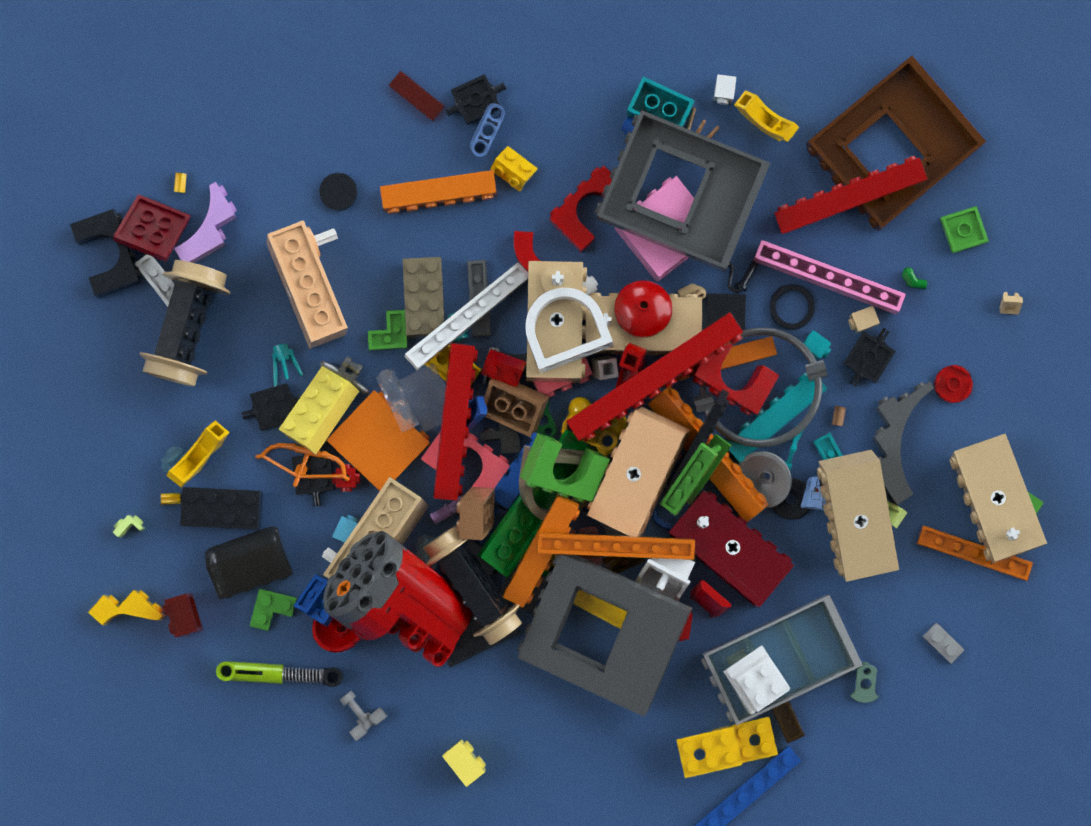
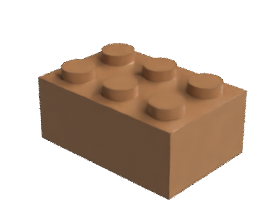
(515, 406)
(476, 513)

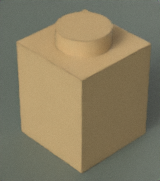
(863, 319)

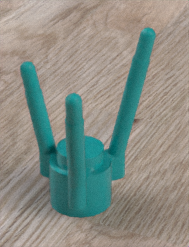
(282, 353)

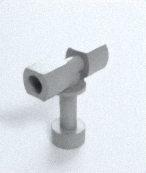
(365, 720)

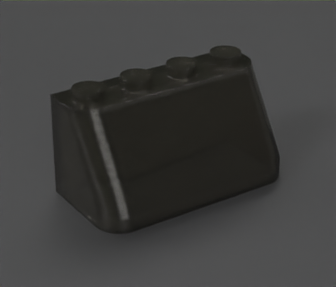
(248, 562)

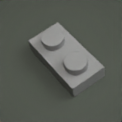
(943, 643)

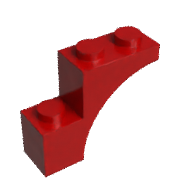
(631, 362)

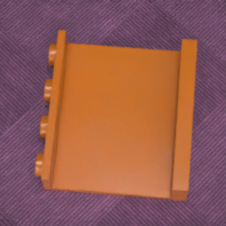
(375, 441)

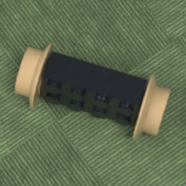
(473, 585)

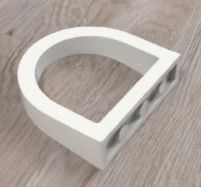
(576, 353)

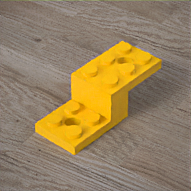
(726, 747)

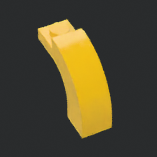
(764, 118)

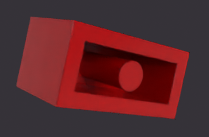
(503, 368)

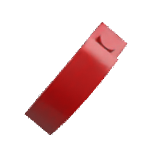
(524, 248)

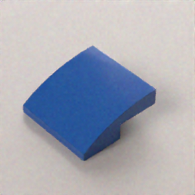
(312, 601)

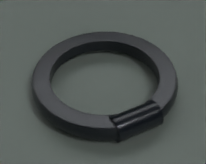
(778, 293)

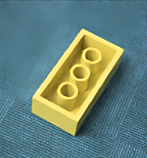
(319, 410)

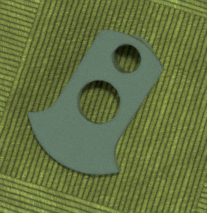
(868, 694)

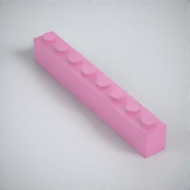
(829, 277)

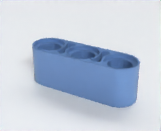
(487, 119)

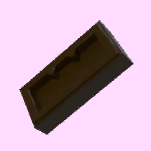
(788, 722)

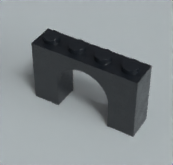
(125, 272)

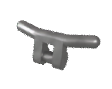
(348, 363)

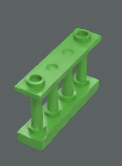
(695, 474)

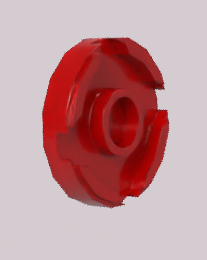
(953, 384)

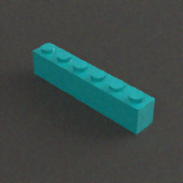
(776, 417)

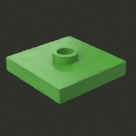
(964, 229)

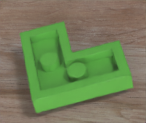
(393, 337)
(268, 603)

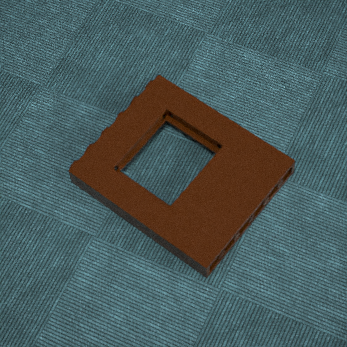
(921, 114)

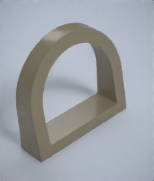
(564, 456)

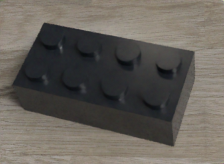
(221, 508)

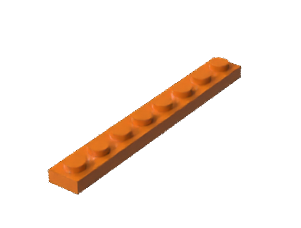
(616, 546)

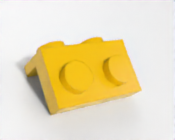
(513, 168)

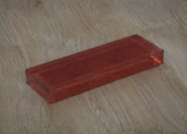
(416, 96)

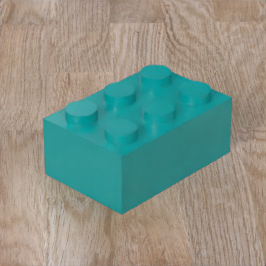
(660, 102)

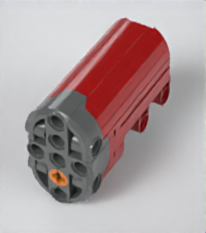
(391, 589)

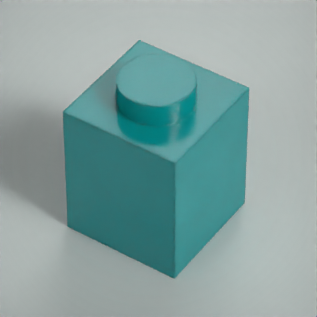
(817, 345)

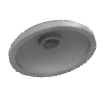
(780, 481)

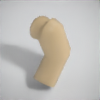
(692, 289)

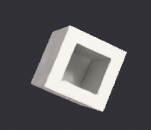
(724, 89)
(604, 367)

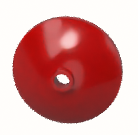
(638, 320)
(333, 638)

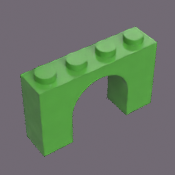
(581, 484)

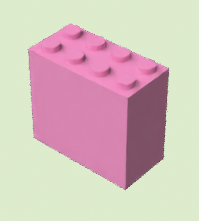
(674, 202)

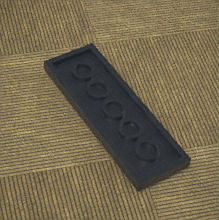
(702, 435)

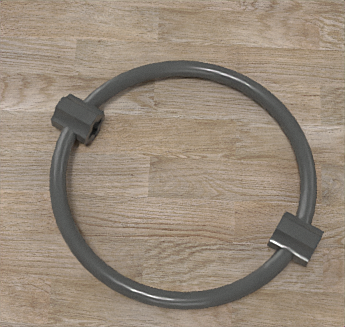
(815, 372)

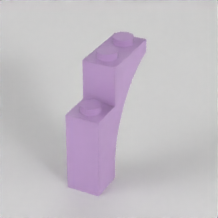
(207, 237)

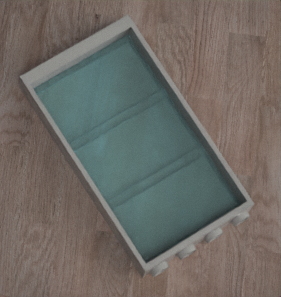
(803, 644)

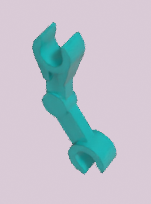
(793, 447)

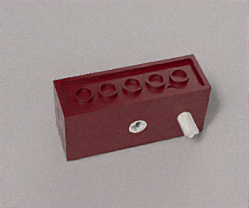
(754, 565)

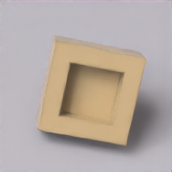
(1011, 304)

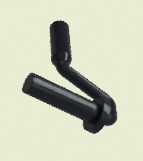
(741, 286)

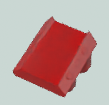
(709, 599)

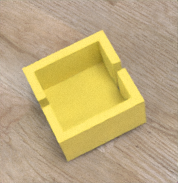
(464, 762)

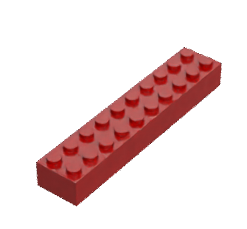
(654, 377)

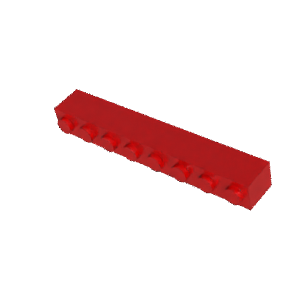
(851, 195)
(453, 423)

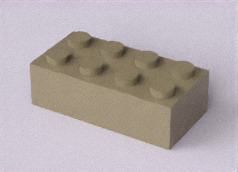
(423, 295)

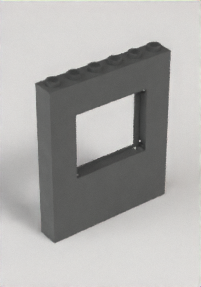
(719, 205)
(639, 651)

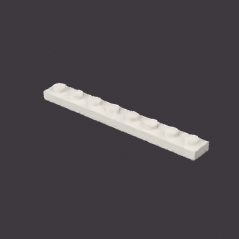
(467, 316)

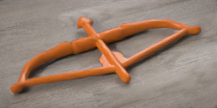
(301, 469)

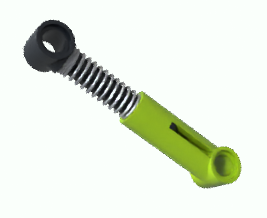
(277, 674)

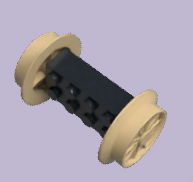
(184, 322)

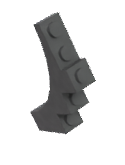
(889, 440)

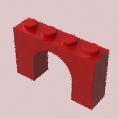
(566, 218)
(750, 397)

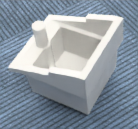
(666, 576)
(756, 680)

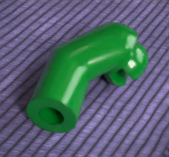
(911, 280)

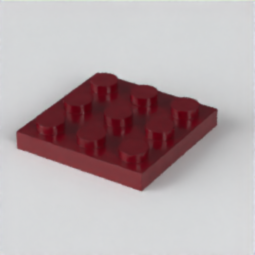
(152, 228)

